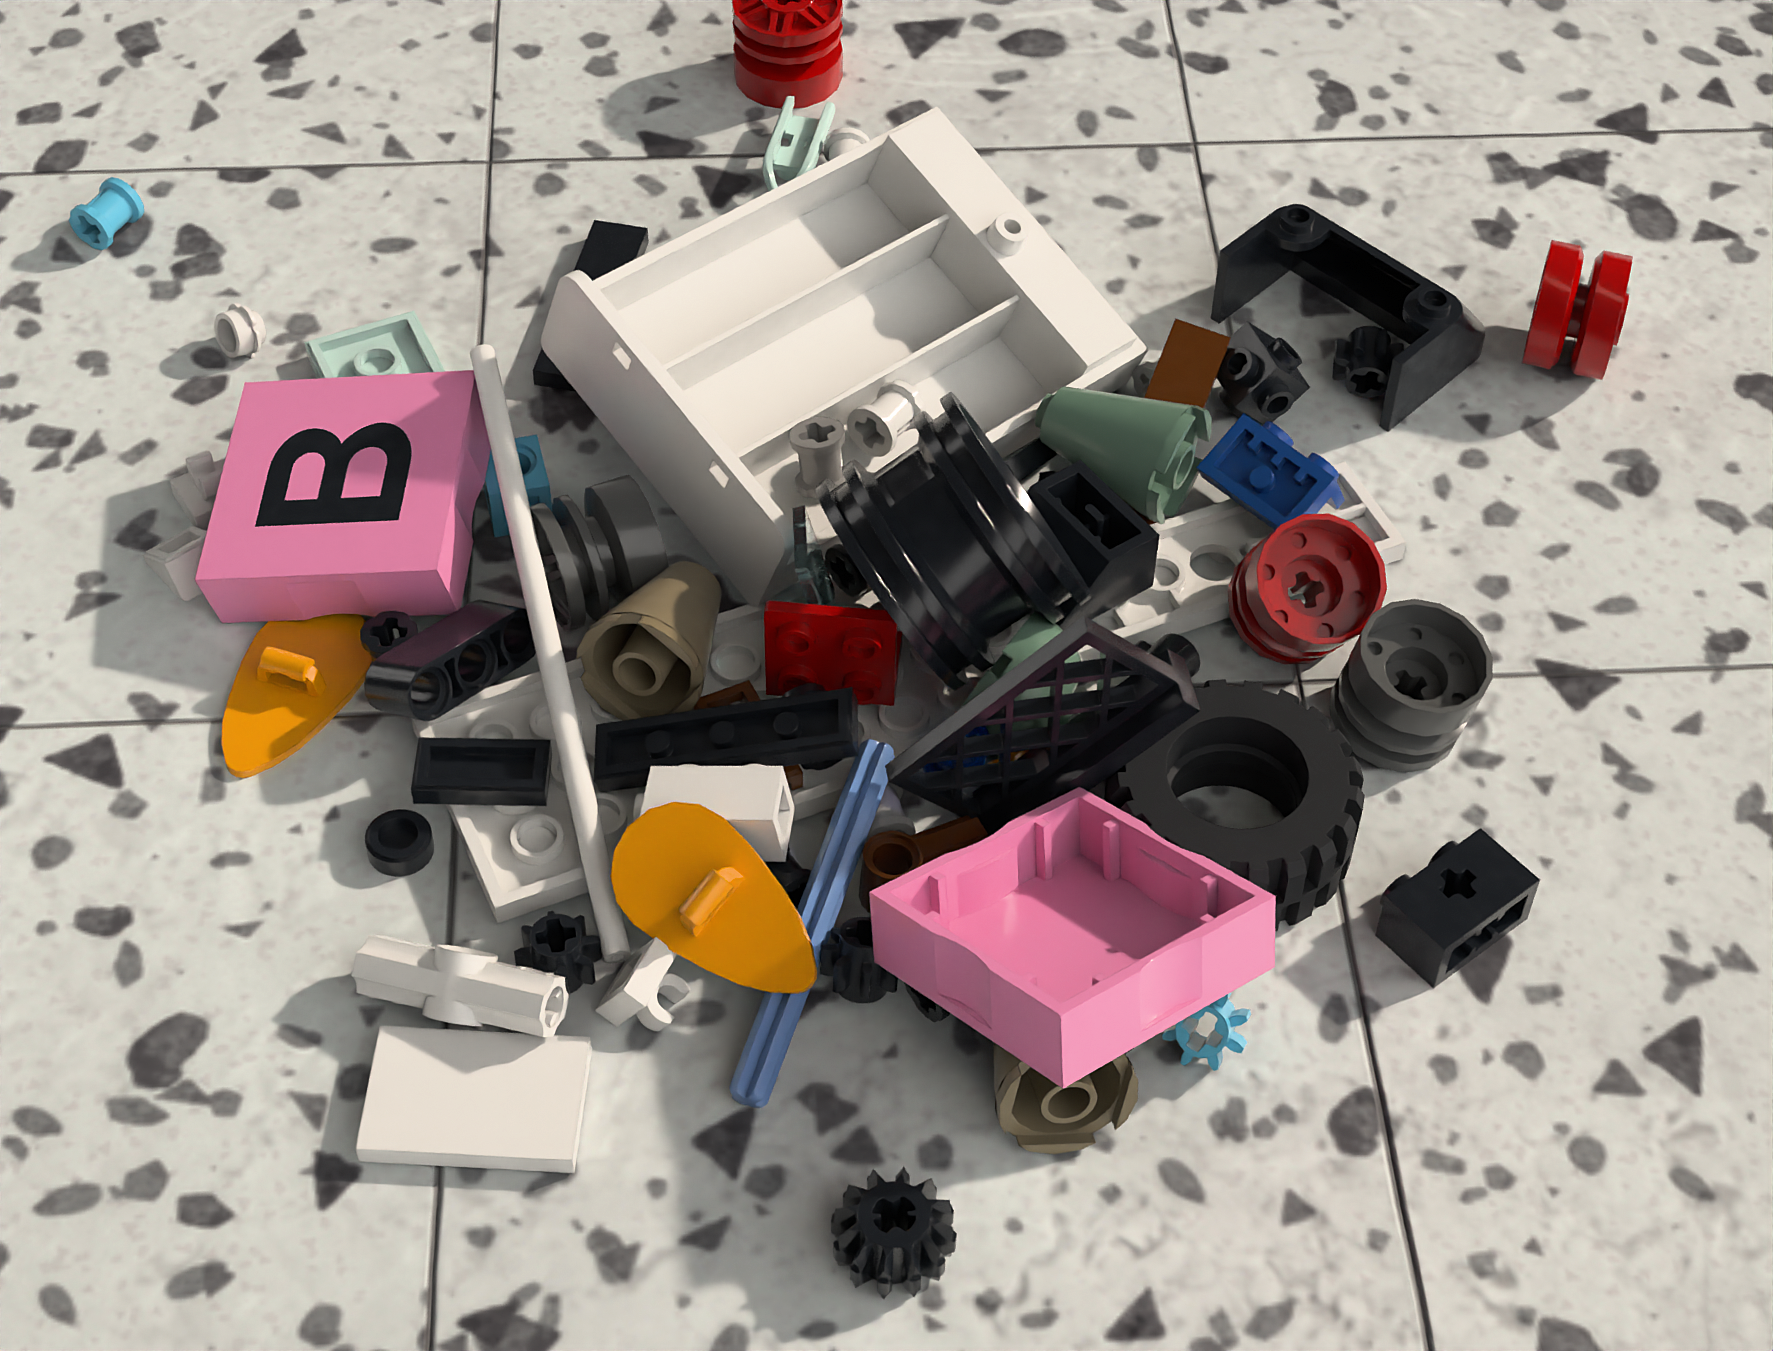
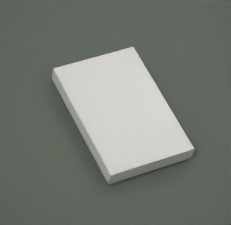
(475, 1099)

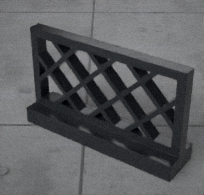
(1101, 739)

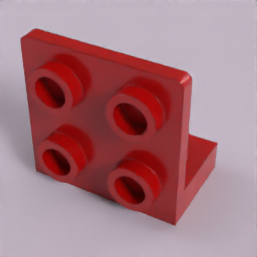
(832, 649)

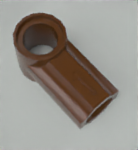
(897, 853)

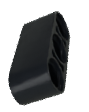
(450, 661)

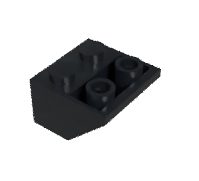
(1101, 536)

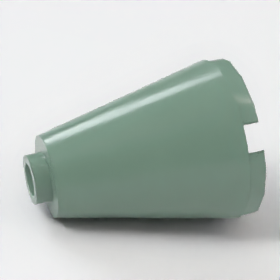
(1129, 442)

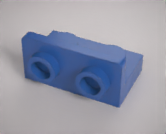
(1268, 475)

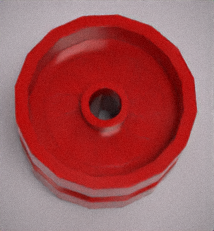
(1577, 310)

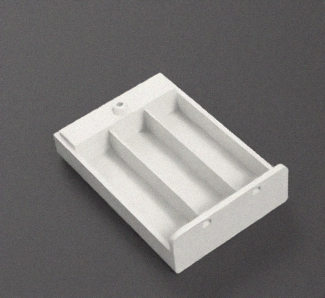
(808, 304)

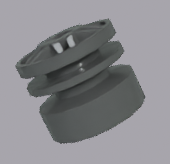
(609, 548)
(1411, 685)

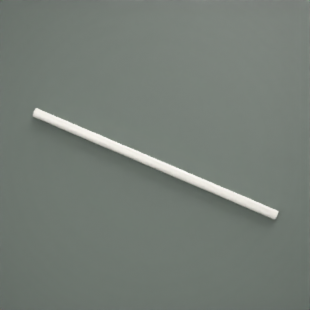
(550, 658)

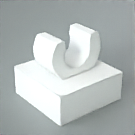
(198, 487)
(637, 988)

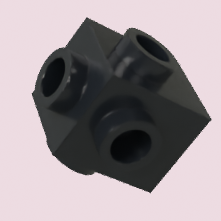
(1260, 375)

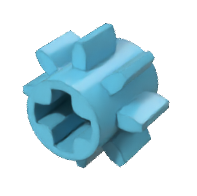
(1222, 1035)

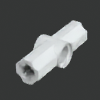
(460, 985)

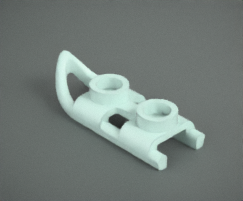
(805, 140)

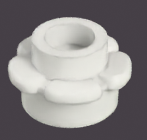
(239, 331)

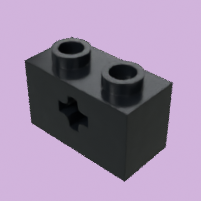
(1455, 906)

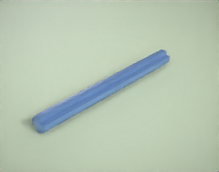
(819, 910)

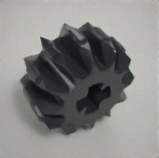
(893, 1233)

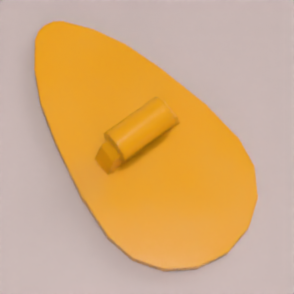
(291, 688)
(711, 899)

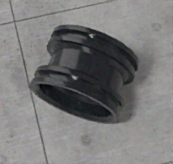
(951, 543)

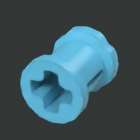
(106, 213)

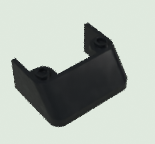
(1432, 320)

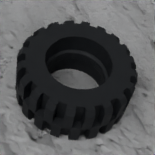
(1270, 749)

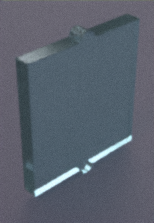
(810, 562)

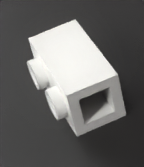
(747, 796)

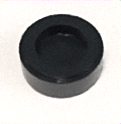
(399, 842)

